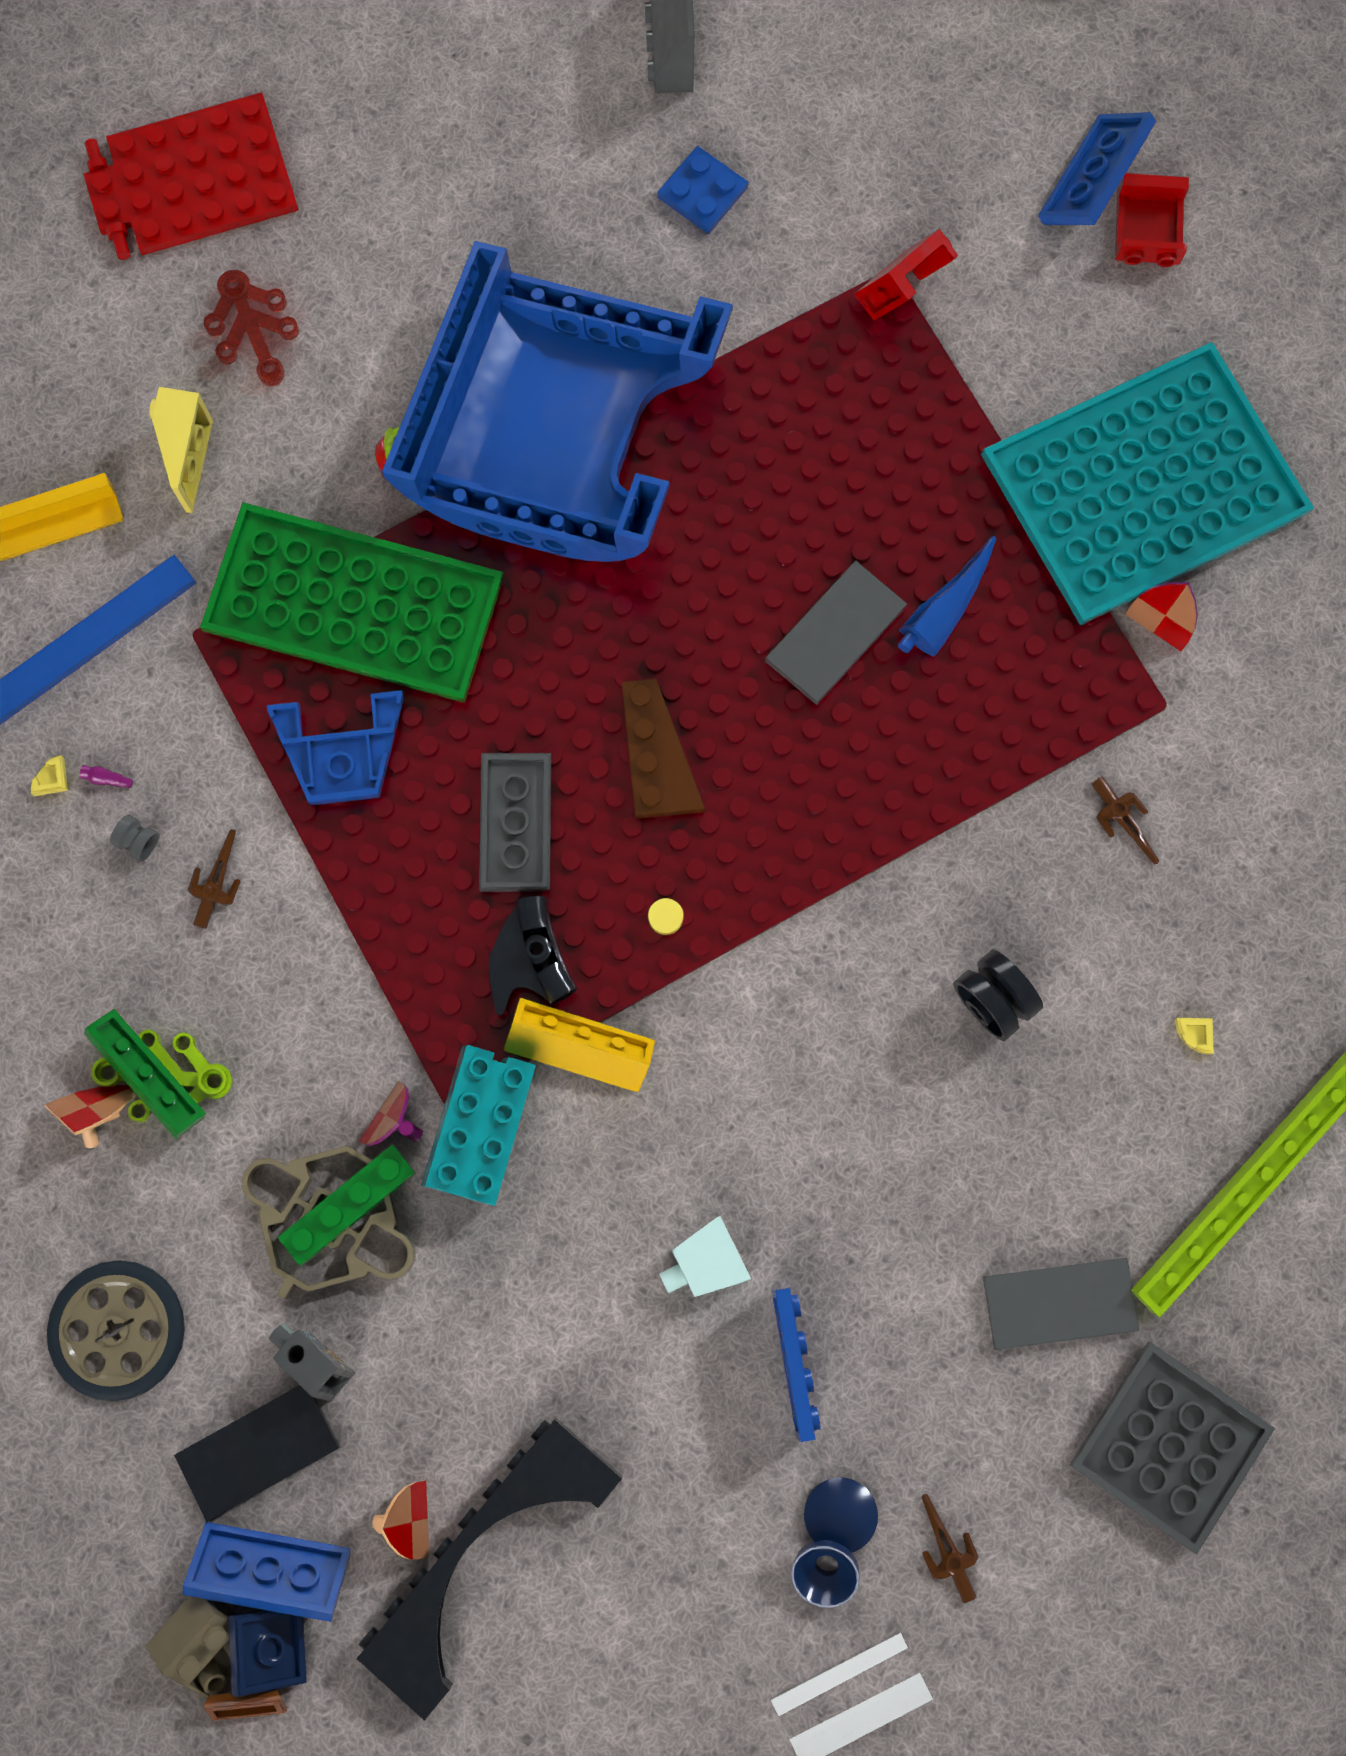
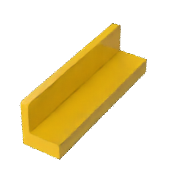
(58, 515)
(579, 1045)

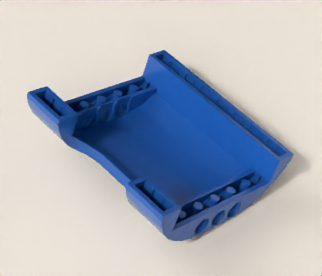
(537, 406)

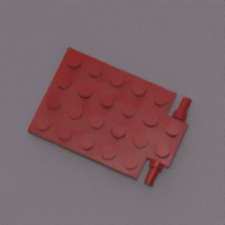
(189, 177)

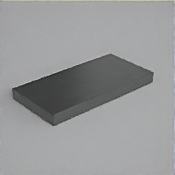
(836, 632)
(515, 822)
(1060, 1303)

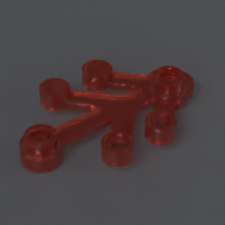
(249, 321)

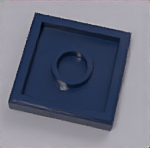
(266, 1651)

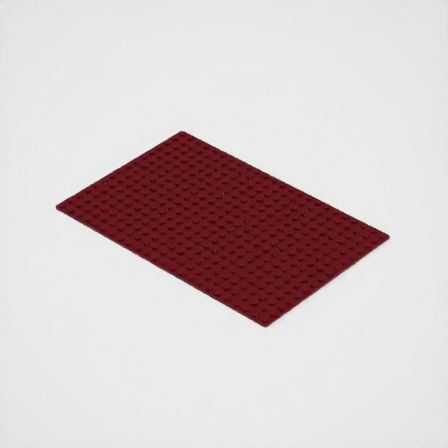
(781, 475)

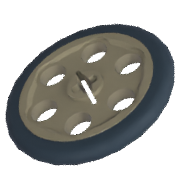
(74, 1304)

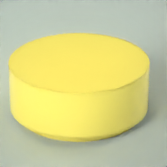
(665, 916)

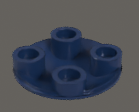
(841, 1513)

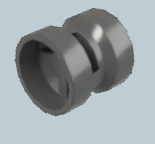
(134, 837)

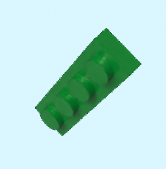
(144, 1073)
(346, 1205)

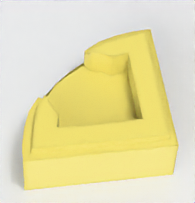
(50, 778)
(1196, 1033)

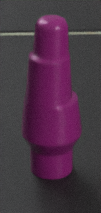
(101, 776)

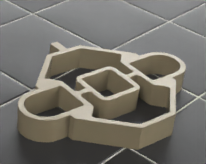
(271, 1216)

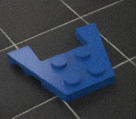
(342, 763)

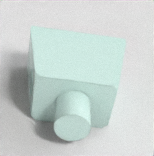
(706, 1262)

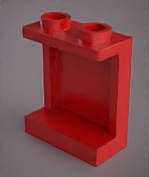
(1150, 219)
(890, 285)

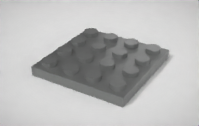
(1172, 1447)

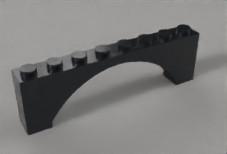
(408, 1646)

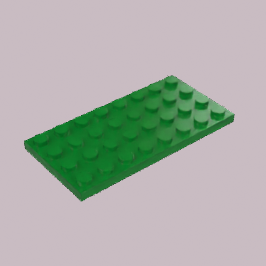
(352, 602)

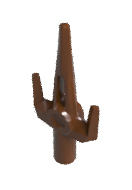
(1118, 809)
(211, 891)
(952, 1562)

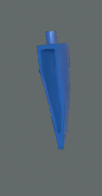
(938, 616)

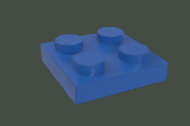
(702, 189)

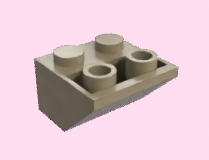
(195, 1646)

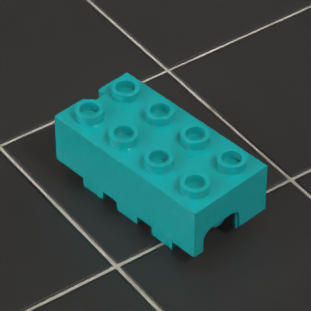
(478, 1125)

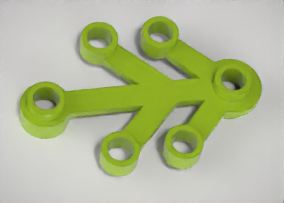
(191, 1079)

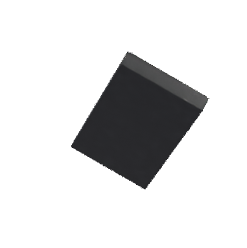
(256, 1452)

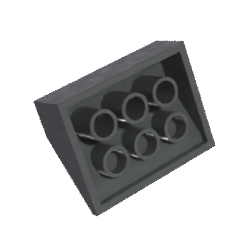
(672, 45)

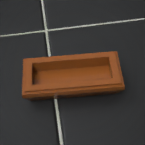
(258, 1704)

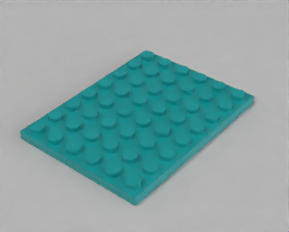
(1146, 482)

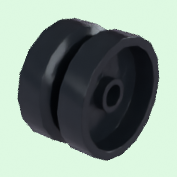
(998, 995)

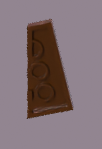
(657, 761)

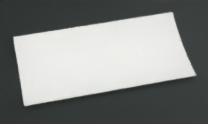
(861, 1718)

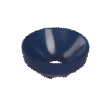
(824, 1587)

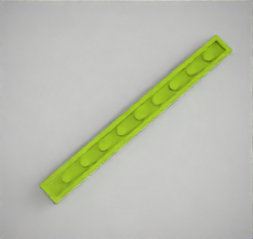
(1244, 1192)

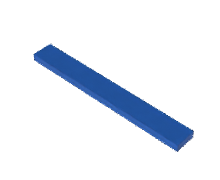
(92, 636)

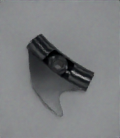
(514, 964)

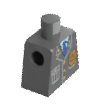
(318, 1371)

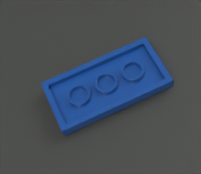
(1097, 169)
(798, 1378)
(267, 1571)

